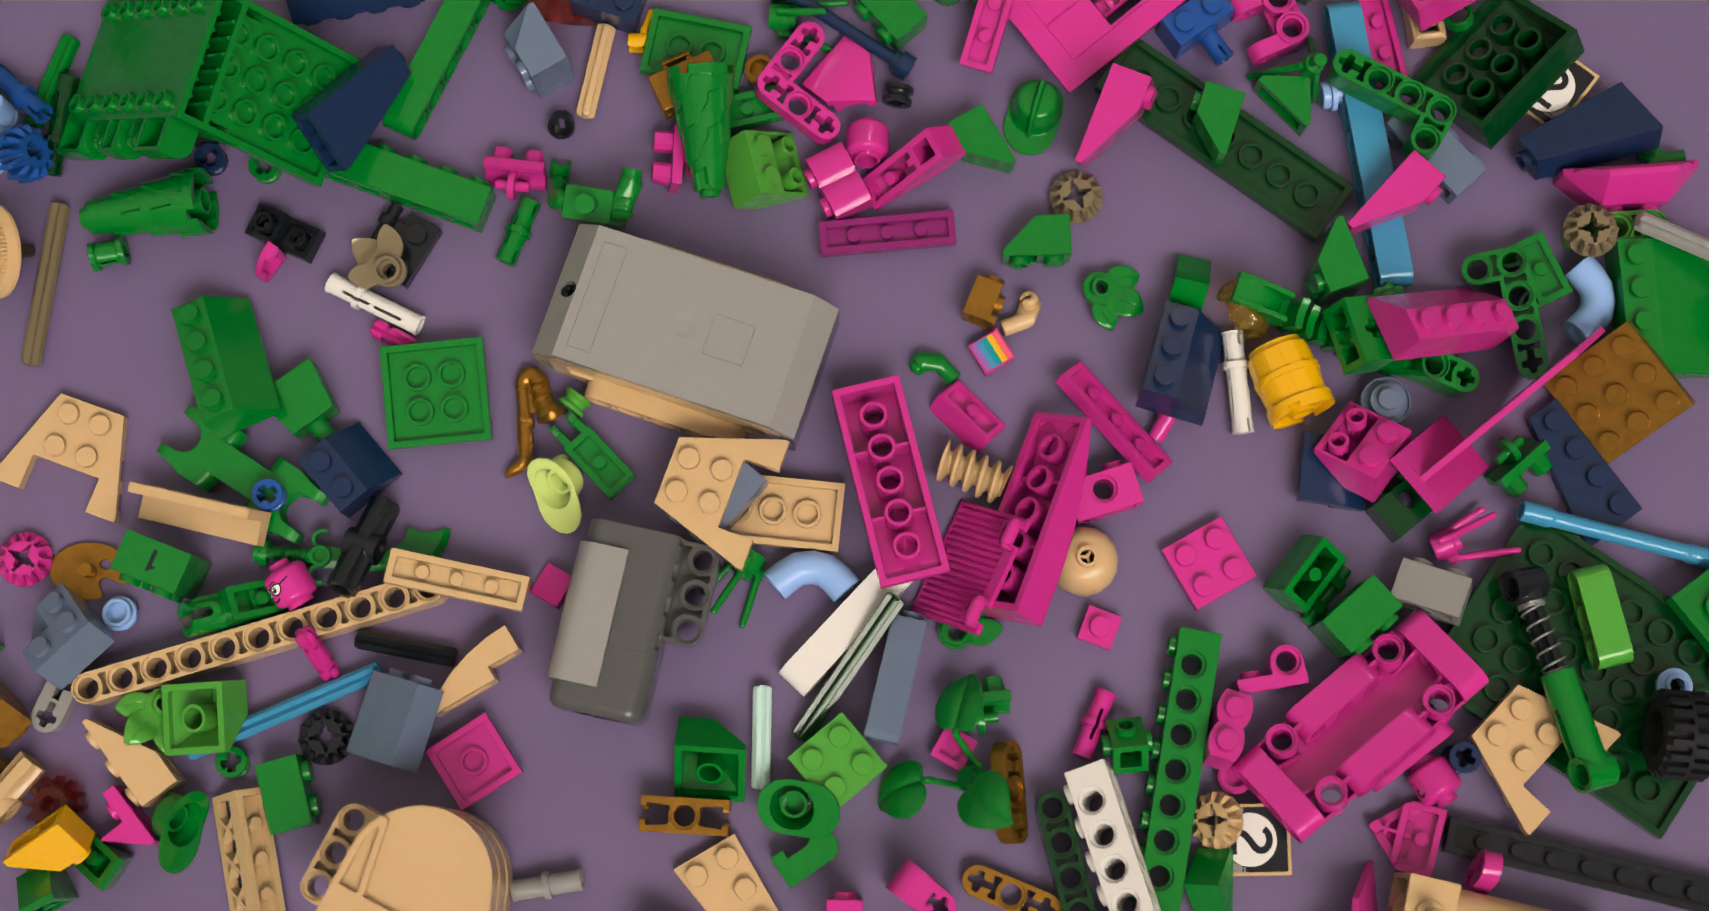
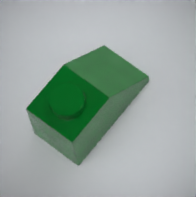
(1216, 117)
(982, 141)
(44, 890)

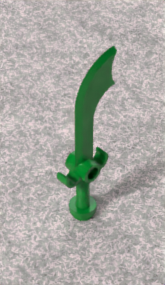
(327, 557)

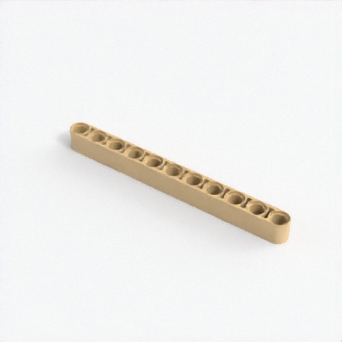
(244, 638)

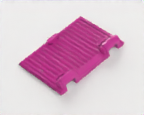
(979, 560)

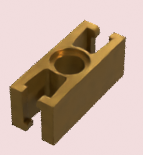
(675, 803)

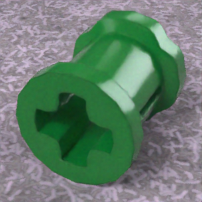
(108, 253)

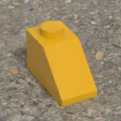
(52, 843)

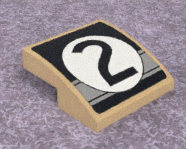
(1564, 93)
(1262, 845)

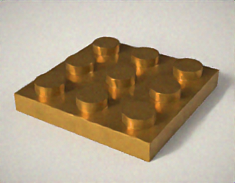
(1619, 392)

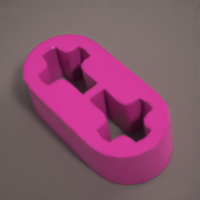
(1484, 871)

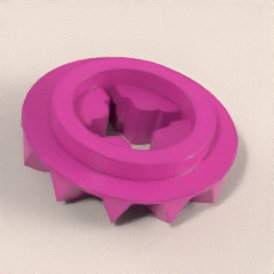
(40, 555)

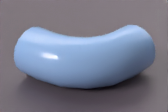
(1596, 299)
(812, 568)

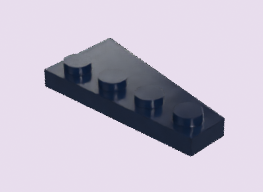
(1580, 471)

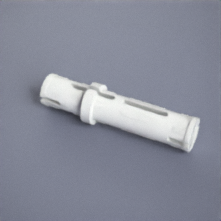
(374, 303)
(1237, 381)

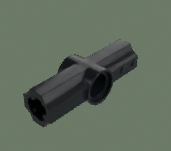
(363, 546)

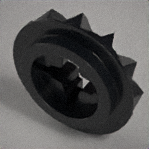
(313, 726)

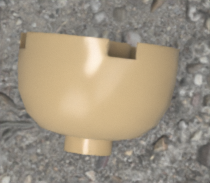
(1094, 575)

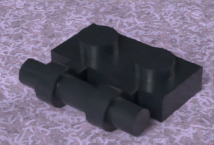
(418, 240)

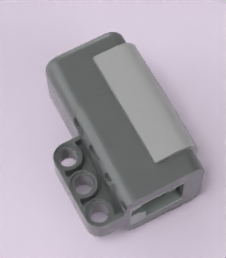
(620, 614)

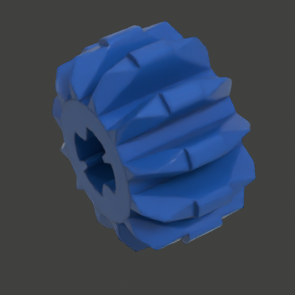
(25, 154)

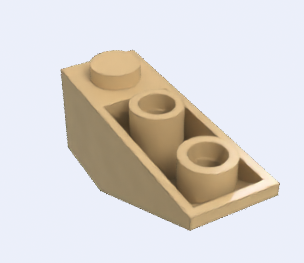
(140, 766)

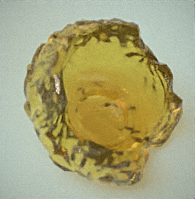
(1251, 323)

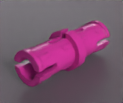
(1093, 724)

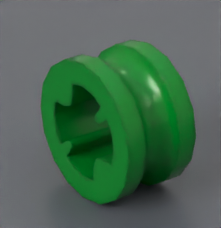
(265, 178)
(241, 768)

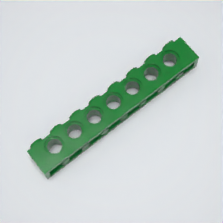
(1205, 649)

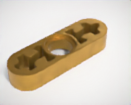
(1007, 760)
(989, 875)

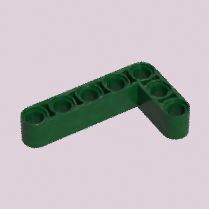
(1070, 858)

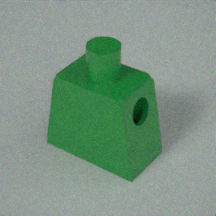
(306, 402)

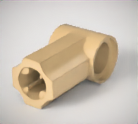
(15, 783)

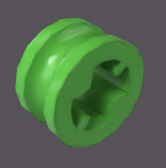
(574, 402)

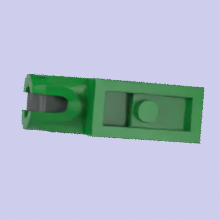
(227, 609)

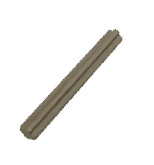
(45, 284)

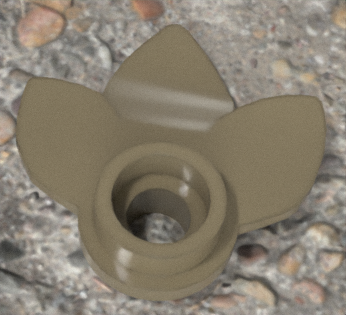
(376, 257)

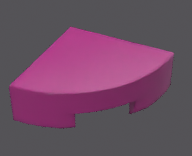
(269, 262)

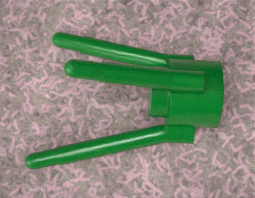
(785, 16)
(752, 568)

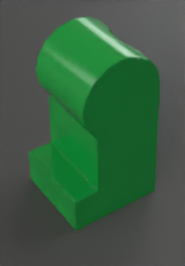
(807, 860)

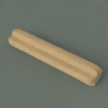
(595, 71)

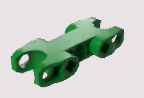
(221, 460)

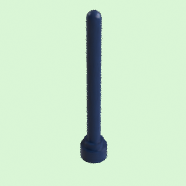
(899, 62)

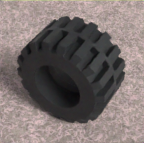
(1677, 735)

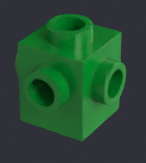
(1127, 745)

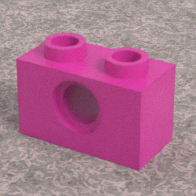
(1124, 492)

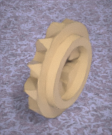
(1227, 831)

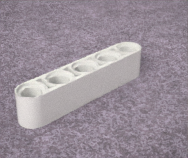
(836, 635)

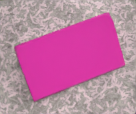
(967, 416)

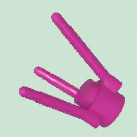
(1448, 542)

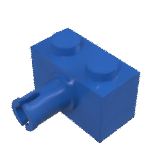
(1197, 24)

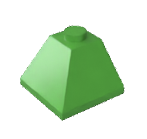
(203, 716)

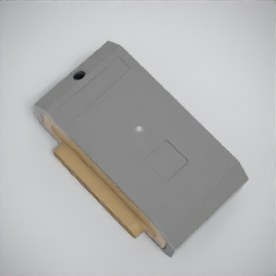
(685, 338)

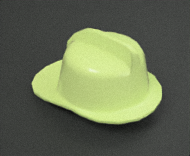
(556, 490)

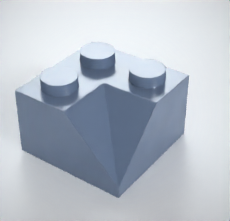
(537, 53)
(65, 637)

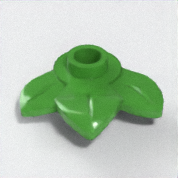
(144, 718)

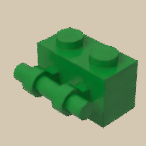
(1309, 577)

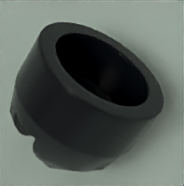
(553, 124)

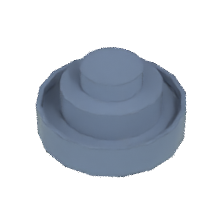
(1387, 398)

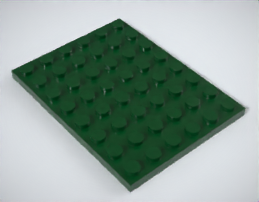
(1617, 695)

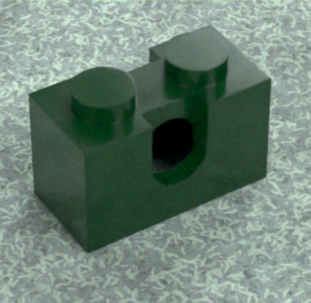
(1394, 517)

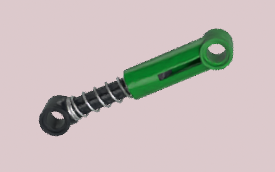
(1589, 763)

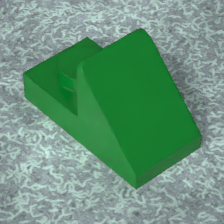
(104, 864)

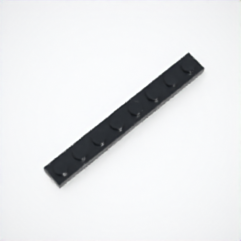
(1579, 865)

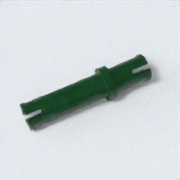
(66, 88)

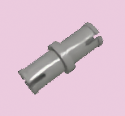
(547, 885)

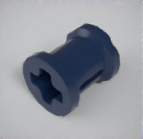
(1470, 753)

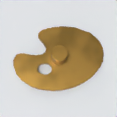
(81, 569)

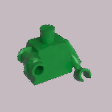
(593, 203)

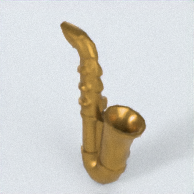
(532, 397)

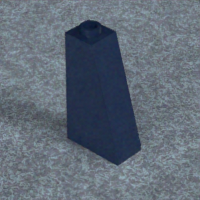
(351, 107)
(1590, 134)

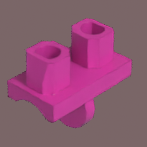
(669, 173)
(515, 174)

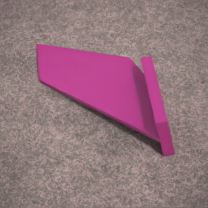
(1443, 461)

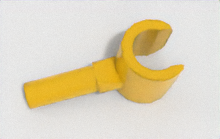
(637, 41)

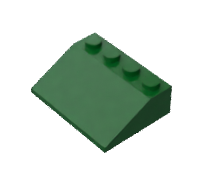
(1665, 299)

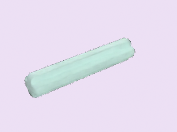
(761, 736)

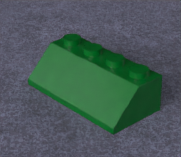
(226, 363)

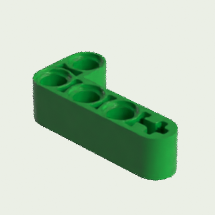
(1388, 99)
(1528, 312)

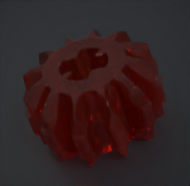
(51, 790)

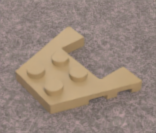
(80, 439)
(702, 483)
(1516, 743)

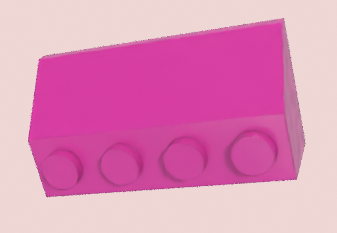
(1441, 322)

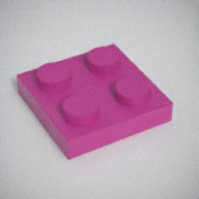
(1208, 563)
(474, 761)

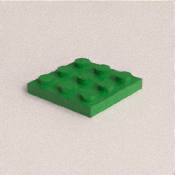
(436, 393)

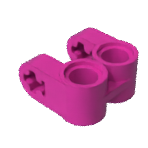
(1277, 19)
(916, 887)

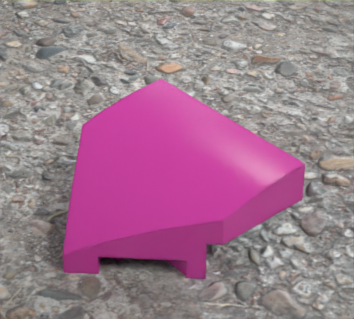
(844, 77)
(1411, 836)

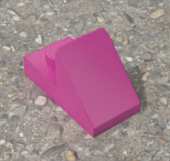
(135, 824)

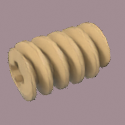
(972, 472)

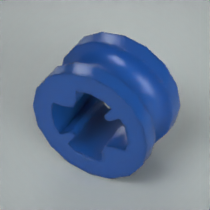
(257, 490)

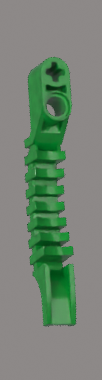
(1272, 302)

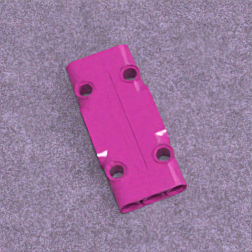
(1359, 724)

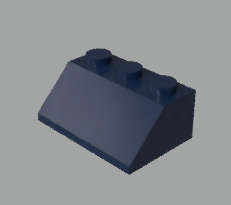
(1181, 364)

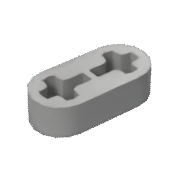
(46, 703)

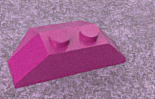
(1625, 185)

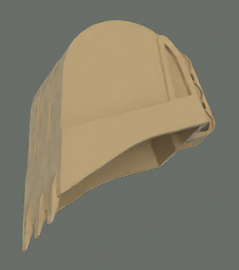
(412, 863)

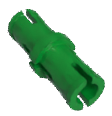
(518, 231)

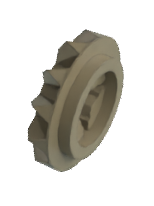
(1090, 202)
(1580, 240)

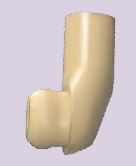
(1025, 315)

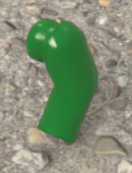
(1658, 156)
(934, 361)

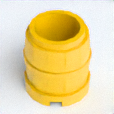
(1288, 381)

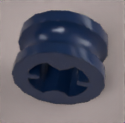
(200, 158)

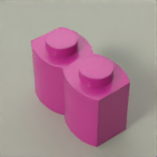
(837, 182)
(1226, 729)

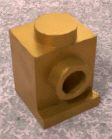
(984, 301)

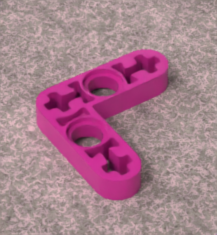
(785, 80)

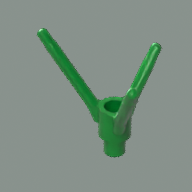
(1308, 66)

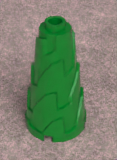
(703, 119)
(157, 207)

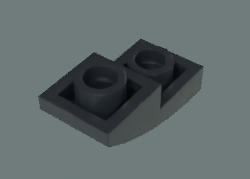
(285, 232)

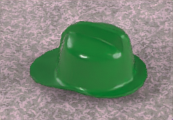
(1033, 117)
(798, 808)
(179, 826)

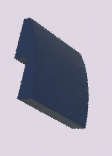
(1318, 484)

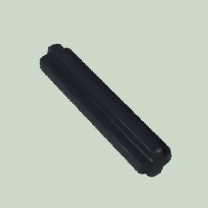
(406, 648)

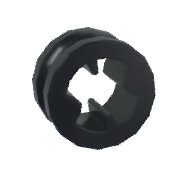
(898, 95)

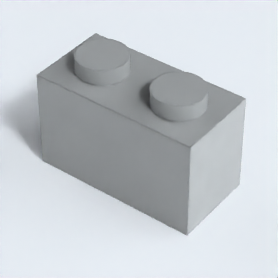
(1433, 590)

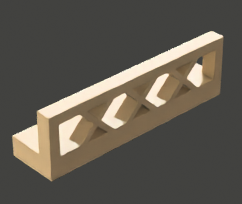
(202, 514)
(457, 580)
(255, 853)

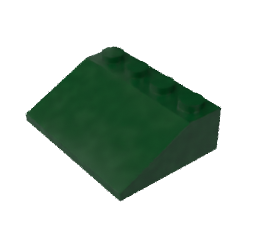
(1501, 66)

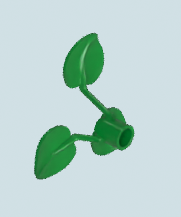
(985, 794)

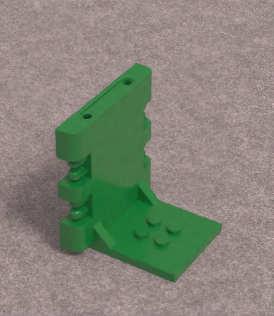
(202, 71)

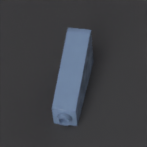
(895, 679)

